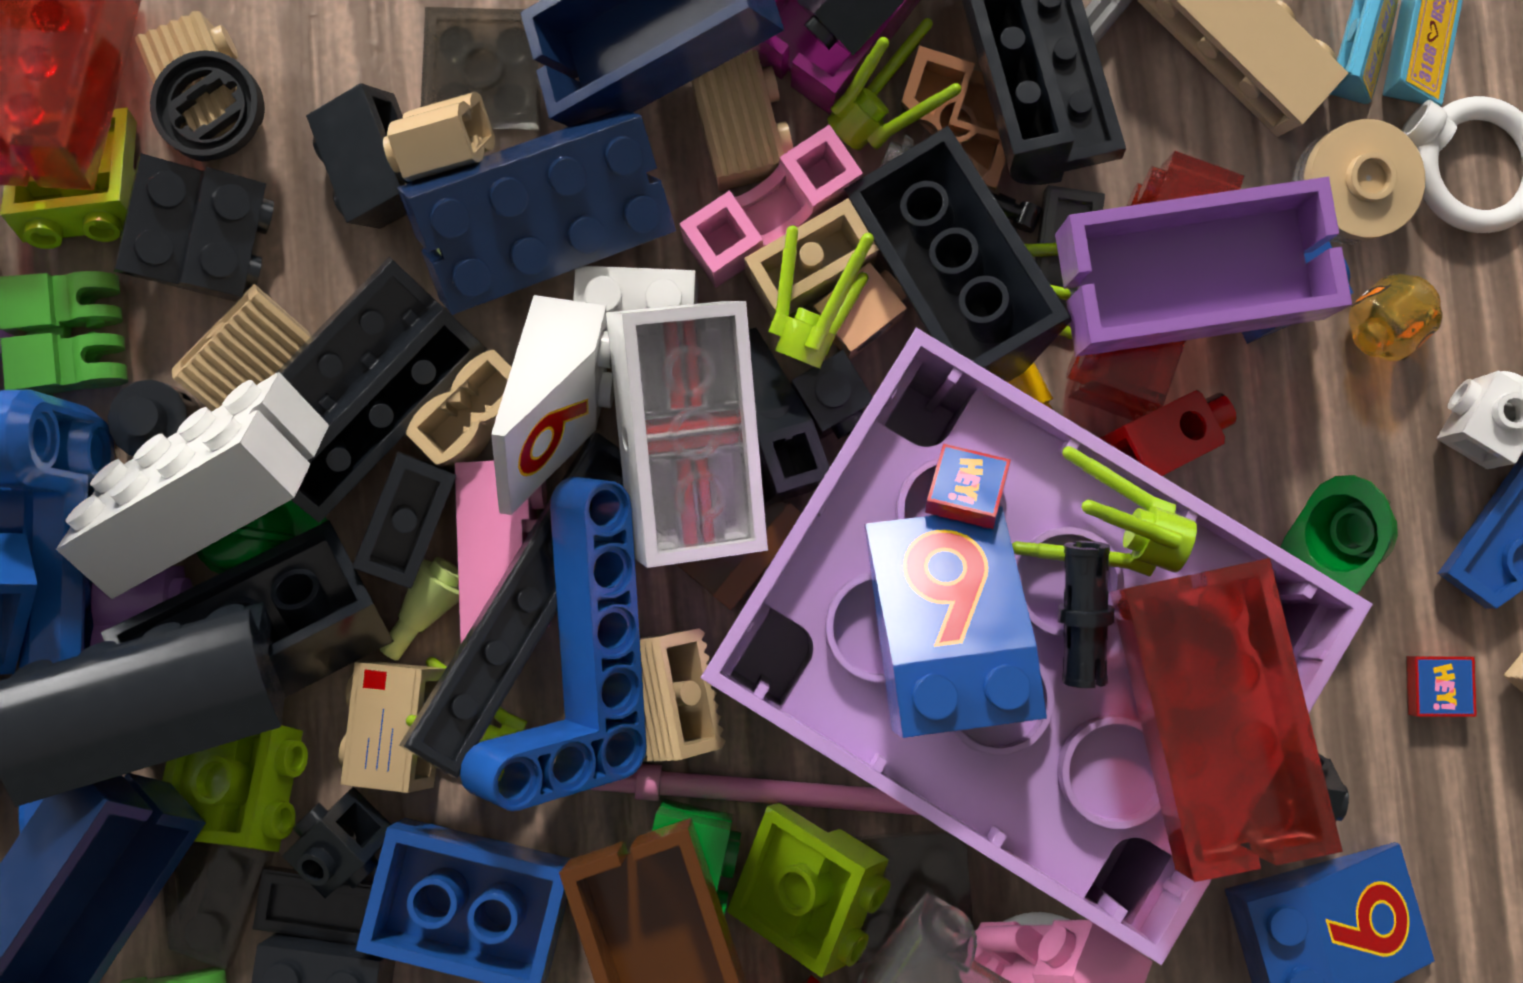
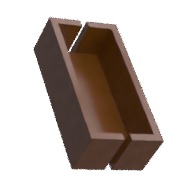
(651, 911)

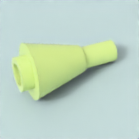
(430, 597)

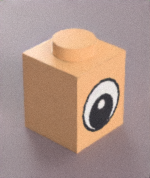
(872, 314)

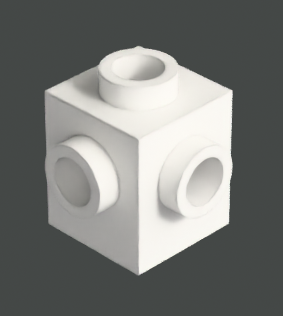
(1487, 419)

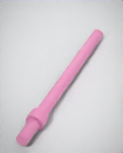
(651, 782)

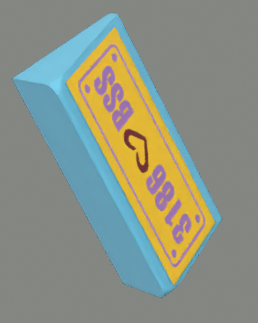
(1364, 48)
(1422, 50)

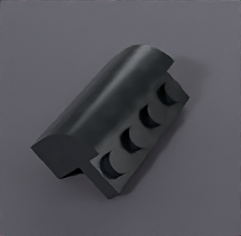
(1044, 86)
(371, 375)
(137, 703)

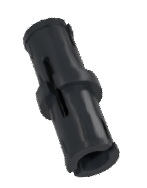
(1085, 614)

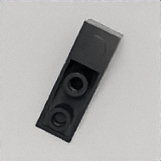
(787, 438)

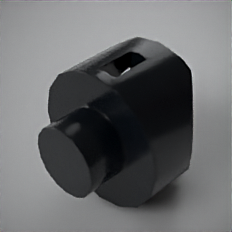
(146, 411)

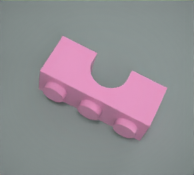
(802, 187)

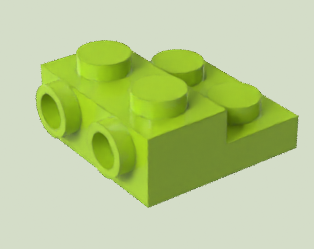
(49, 214)
(243, 788)
(809, 890)

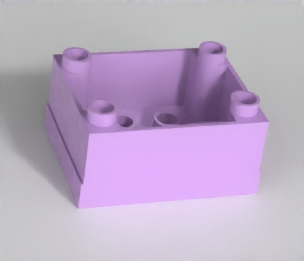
(1046, 798)

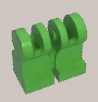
(41, 317)

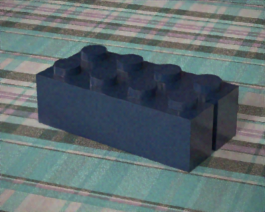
(635, 48)
(538, 209)
(88, 876)

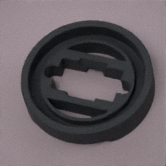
(169, 104)

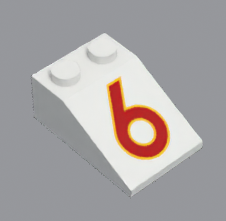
(550, 395)

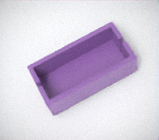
(1202, 266)

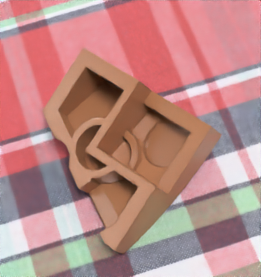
(966, 114)

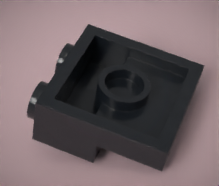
(193, 228)

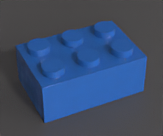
(464, 904)

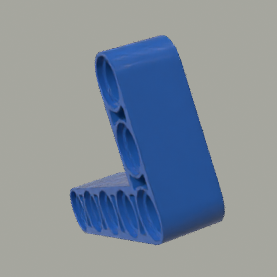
(600, 667)

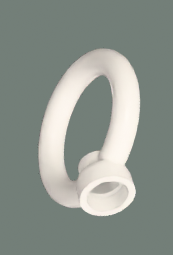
(1433, 128)

